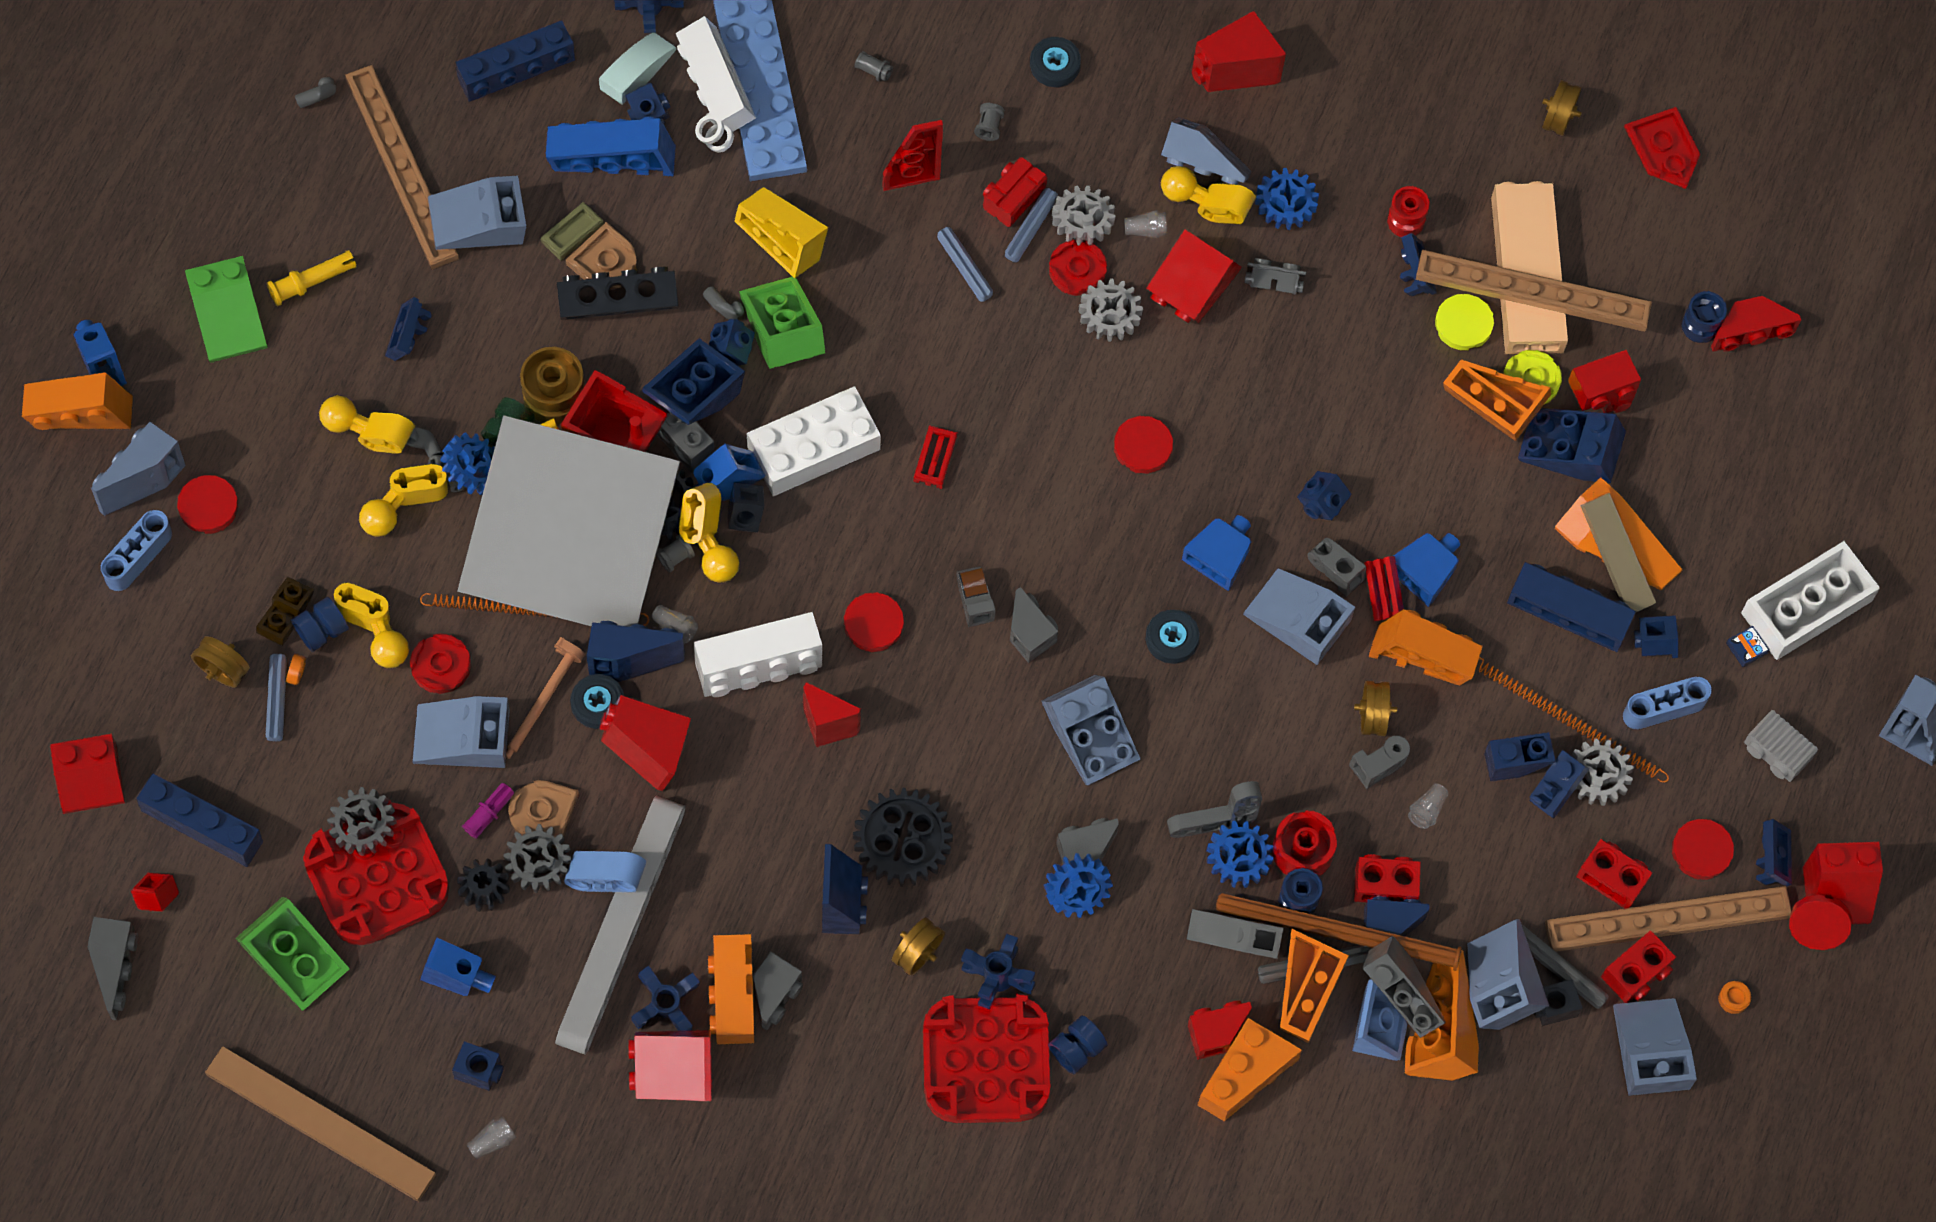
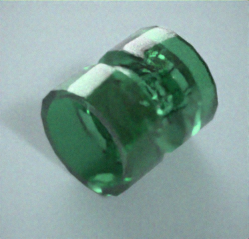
(506, 407)

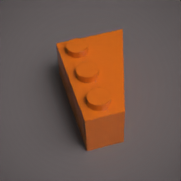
(1497, 397)
(78, 403)
(1428, 646)
(1308, 984)
(732, 989)
(1247, 1067)

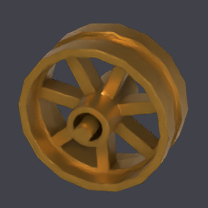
(1561, 107)
(220, 661)
(1375, 708)
(918, 946)

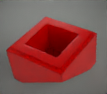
(155, 892)

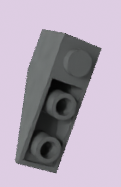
(1235, 933)
(110, 953)
(1403, 985)

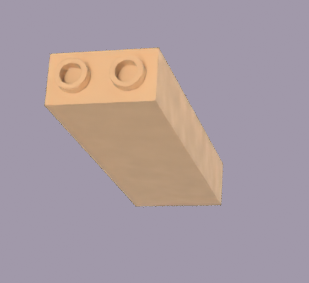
(1528, 244)

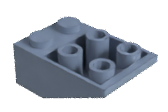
(1200, 147)
(478, 214)
(139, 470)
(1300, 614)
(1091, 728)
(462, 732)
(1503, 977)
(1654, 1047)

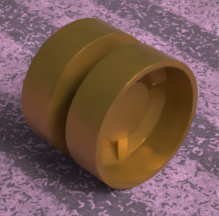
(551, 383)

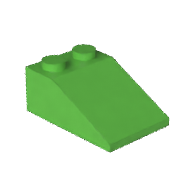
(226, 309)
(783, 322)
(292, 953)

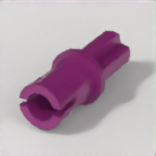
(488, 811)

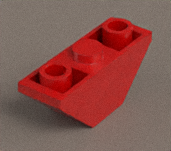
(1754, 323)

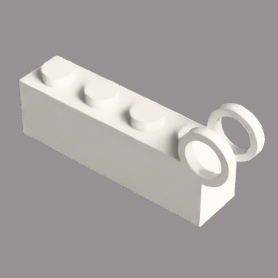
(716, 81)

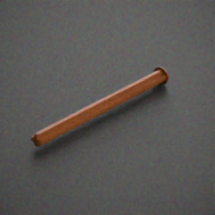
(1335, 929)

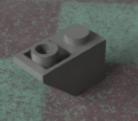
(1030, 628)
(1087, 840)
(773, 987)

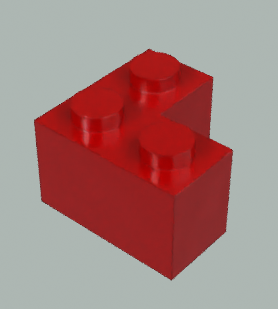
(1606, 383)

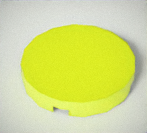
(1464, 321)
(1535, 368)

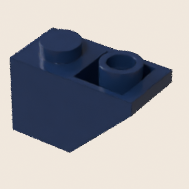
(1518, 756)
(1394, 916)

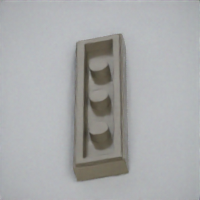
(1617, 552)

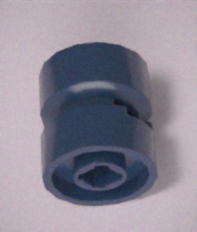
(1704, 317)
(322, 622)
(1301, 891)
(1075, 1046)

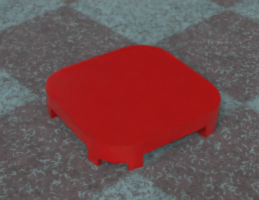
(383, 889)
(985, 1060)

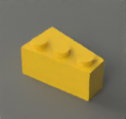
(782, 230)

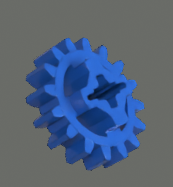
(1275, 202)
(468, 462)
(1232, 846)
(1078, 885)

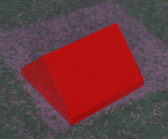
(829, 716)

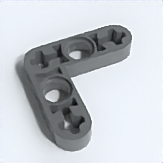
(1242, 807)

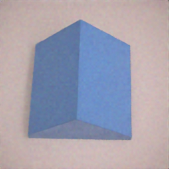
(1379, 1026)

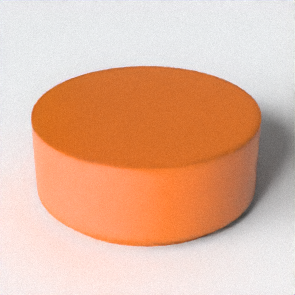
(296, 669)
(1734, 997)

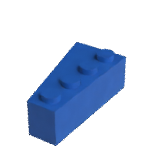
(611, 146)

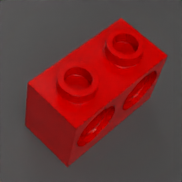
(1386, 871)
(1609, 880)
(1635, 964)

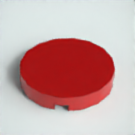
(1077, 267)
(1143, 444)
(207, 504)
(873, 622)
(440, 663)
(1702, 849)
(1820, 922)

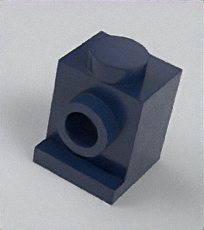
(1657, 636)

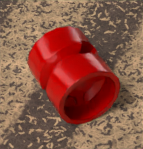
(1408, 211)

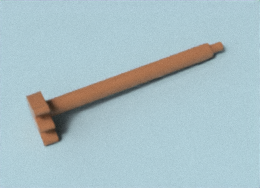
(570, 653)

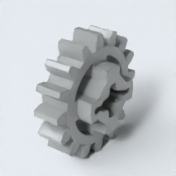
(1083, 215)
(1110, 298)
(1611, 774)

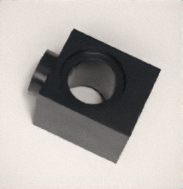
(745, 507)
(1567, 995)

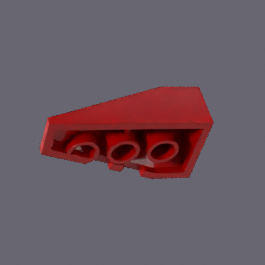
(916, 158)

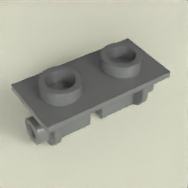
(1286, 277)

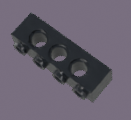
(573, 308)

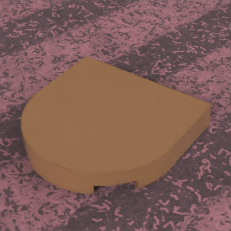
(603, 253)
(544, 805)

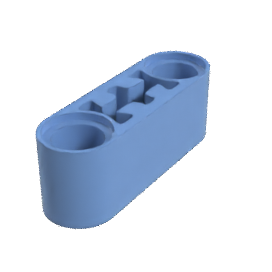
(136, 550)
(1669, 693)
(605, 871)

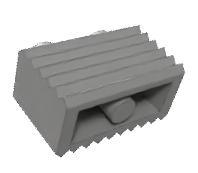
(1780, 746)

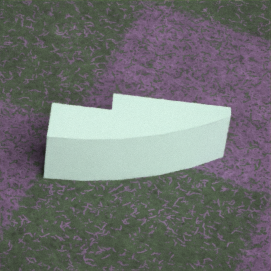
(636, 67)

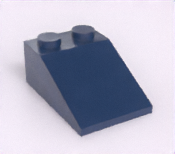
(696, 383)
(842, 893)

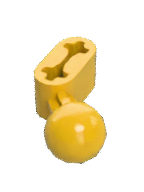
(1217, 204)
(378, 433)
(380, 516)
(699, 524)
(372, 613)

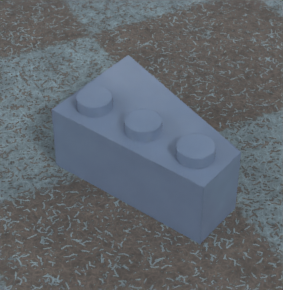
(1914, 720)

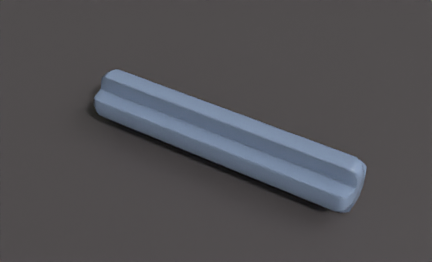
(1031, 225)
(965, 264)
(276, 697)

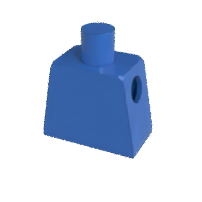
(95, 347)
(727, 467)
(1220, 550)
(1427, 565)
(443, 969)

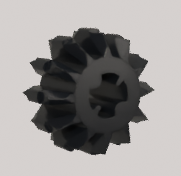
(475, 876)

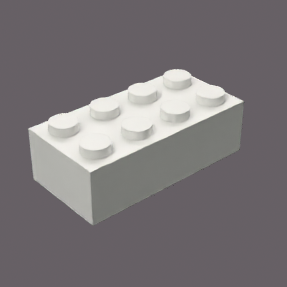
(814, 441)
(1810, 600)
(758, 655)

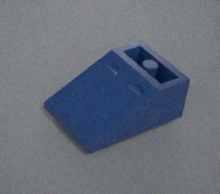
(1574, 443)
(632, 650)

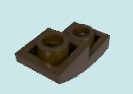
(287, 603)

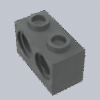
(686, 441)

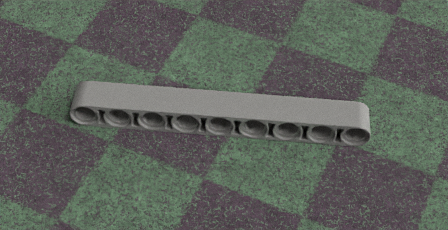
(619, 929)

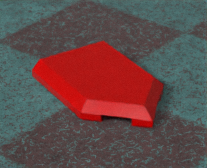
(1665, 146)

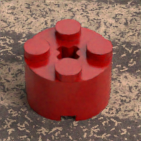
(1303, 828)

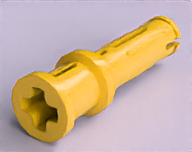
(298, 282)

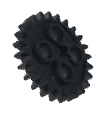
(876, 829)

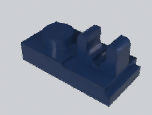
(1411, 254)
(405, 327)
(1558, 784)
(1778, 855)

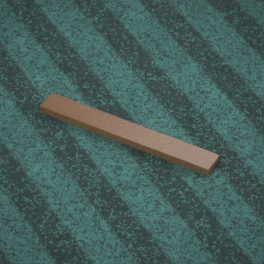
(397, 160)
(1533, 290)
(1668, 918)
(320, 1124)

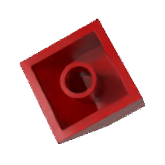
(87, 773)

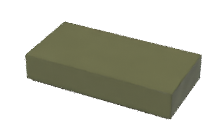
(572, 231)

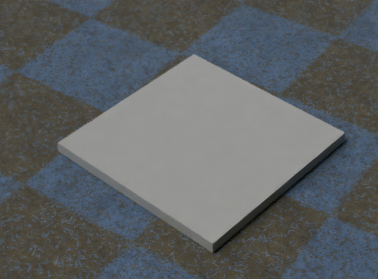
(568, 525)

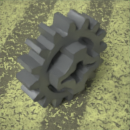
(359, 808)
(543, 846)

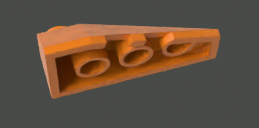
(1653, 557)
(1453, 1047)

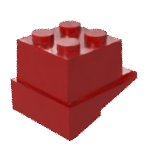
(613, 415)

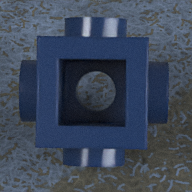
(644, 98)
(732, 340)
(1324, 496)

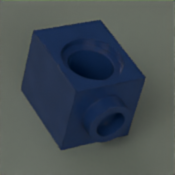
(468, 1057)

